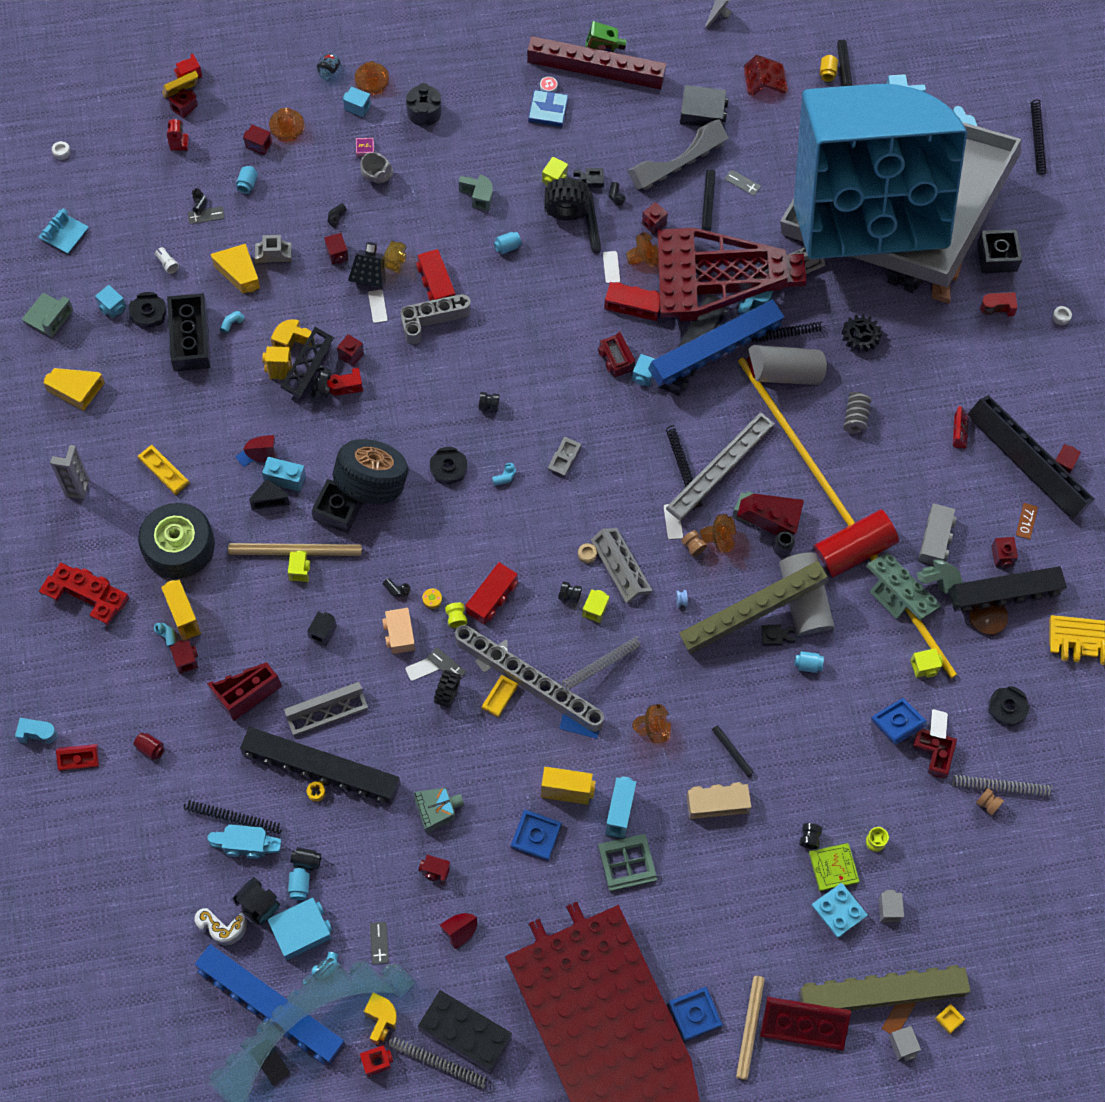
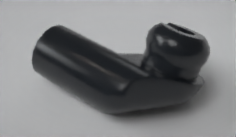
(617, 198)
(200, 200)
(333, 214)
(397, 591)

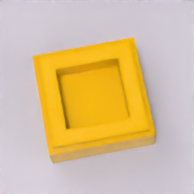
(950, 1019)

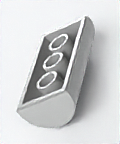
(788, 365)
(811, 611)

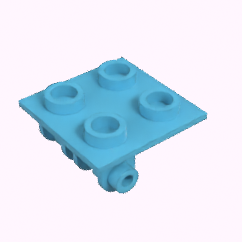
(63, 231)
(839, 910)

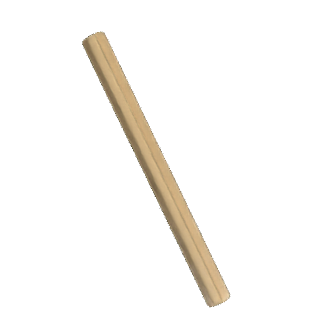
(285, 549)

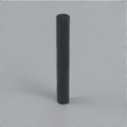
(733, 751)

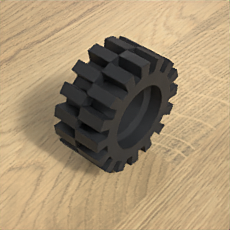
(447, 688)

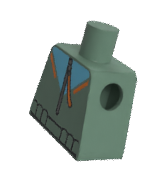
(436, 807)

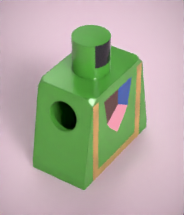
(604, 38)

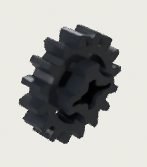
(861, 333)

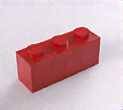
(434, 275)
(632, 301)
(492, 593)

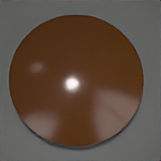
(989, 620)

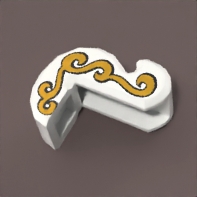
(219, 932)

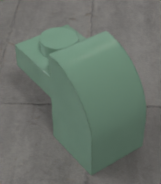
(479, 189)
(943, 573)

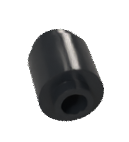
(784, 544)
(306, 859)

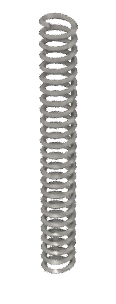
(608, 659)
(1001, 785)
(439, 1064)

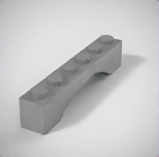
(706, 138)

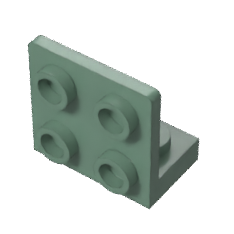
(48, 314)

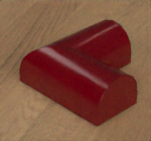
(941, 750)

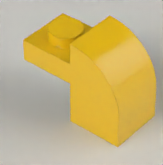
(288, 333)
(384, 1013)

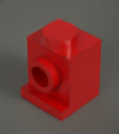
(187, 66)
(368, 1058)

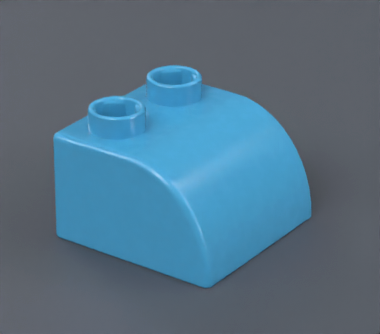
(876, 170)

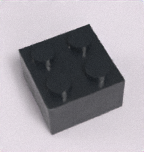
(999, 251)
(335, 508)

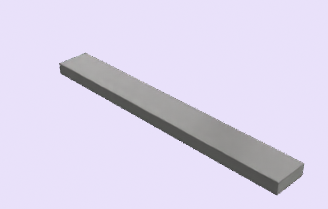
(720, 466)

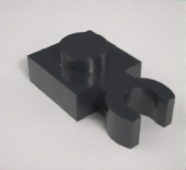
(593, 177)
(774, 635)

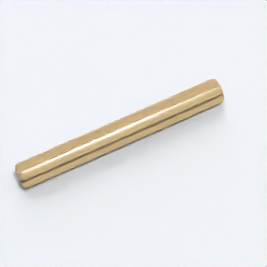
(750, 1028)

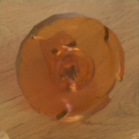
(371, 78)
(286, 124)
(644, 251)
(720, 533)
(655, 724)

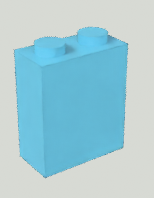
(620, 807)
(300, 928)

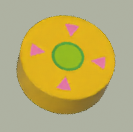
(432, 598)

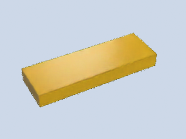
(163, 469)

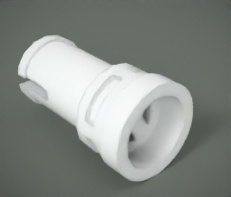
(168, 262)

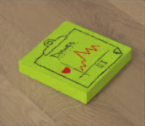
(833, 867)

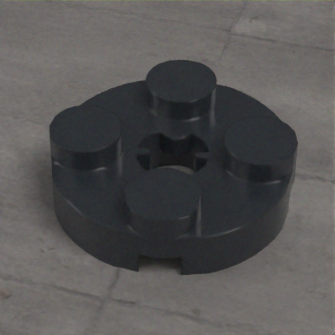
(151, 318)
(319, 389)
(451, 475)
(1003, 715)

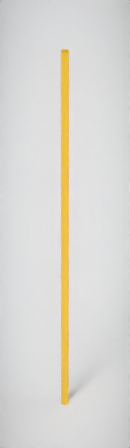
(833, 497)

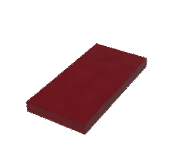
(805, 1023)

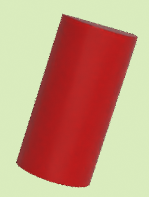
(857, 543)

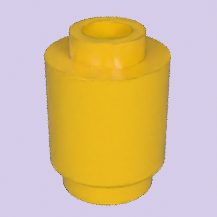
(828, 68)

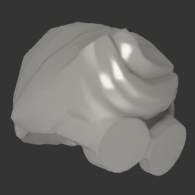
(375, 168)

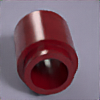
(149, 745)

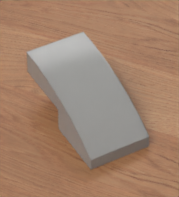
(564, 456)

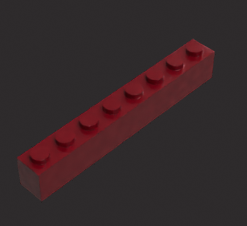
(596, 62)

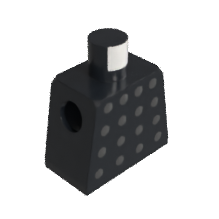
(369, 267)

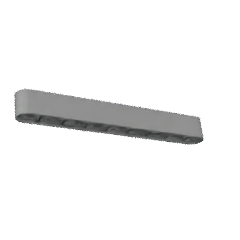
(533, 686)

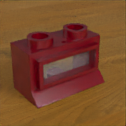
(617, 355)

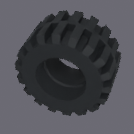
(566, 199)

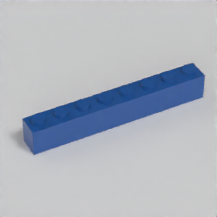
(715, 343)
(264, 1000)

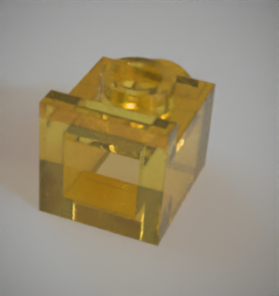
(395, 256)

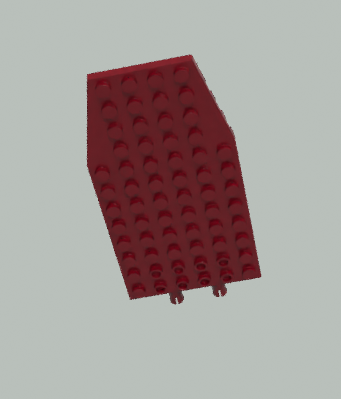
(602, 1013)

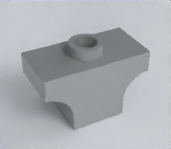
(273, 250)

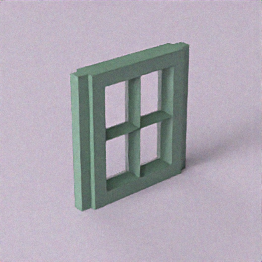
(632, 879)

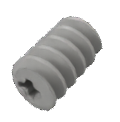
(857, 412)

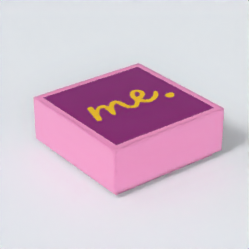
(364, 146)

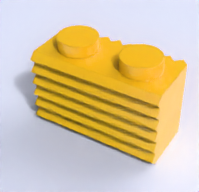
(277, 362)

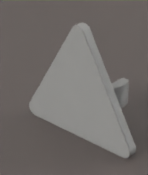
(718, 8)

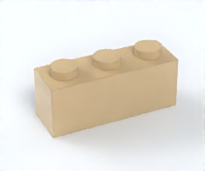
(718, 801)

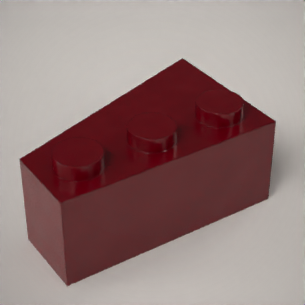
(771, 512)
(245, 690)

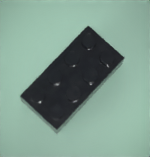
(188, 332)
(465, 1031)

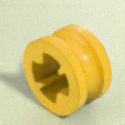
(315, 785)

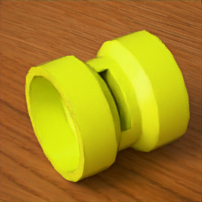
(456, 615)
(880, 838)

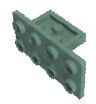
(899, 590)

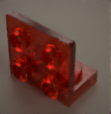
(762, 73)

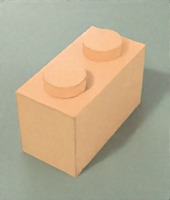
(399, 630)

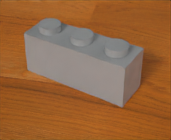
(937, 534)

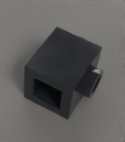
(322, 627)

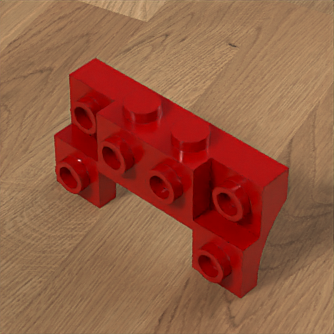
(88, 588)

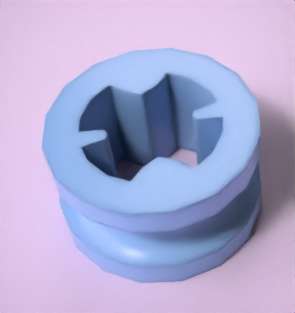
(681, 598)

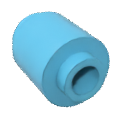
(246, 179)
(507, 242)
(809, 662)
(298, 884)

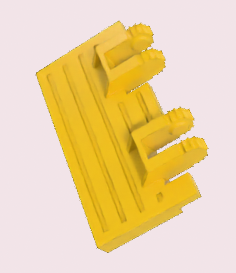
(1081, 634)

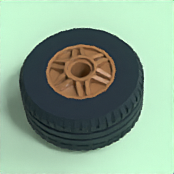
(370, 471)

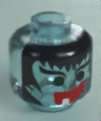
(329, 66)

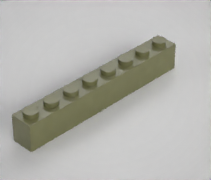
(753, 607)
(889, 990)

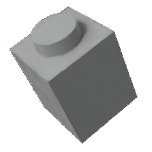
(891, 906)
(905, 1044)

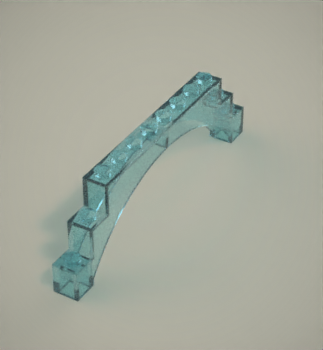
(325, 986)

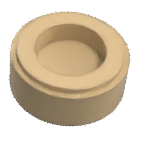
(587, 553)

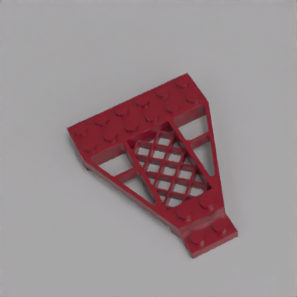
(678, 271)

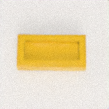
(499, 696)

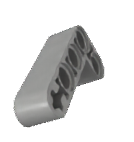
(461, 309)

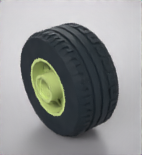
(176, 540)

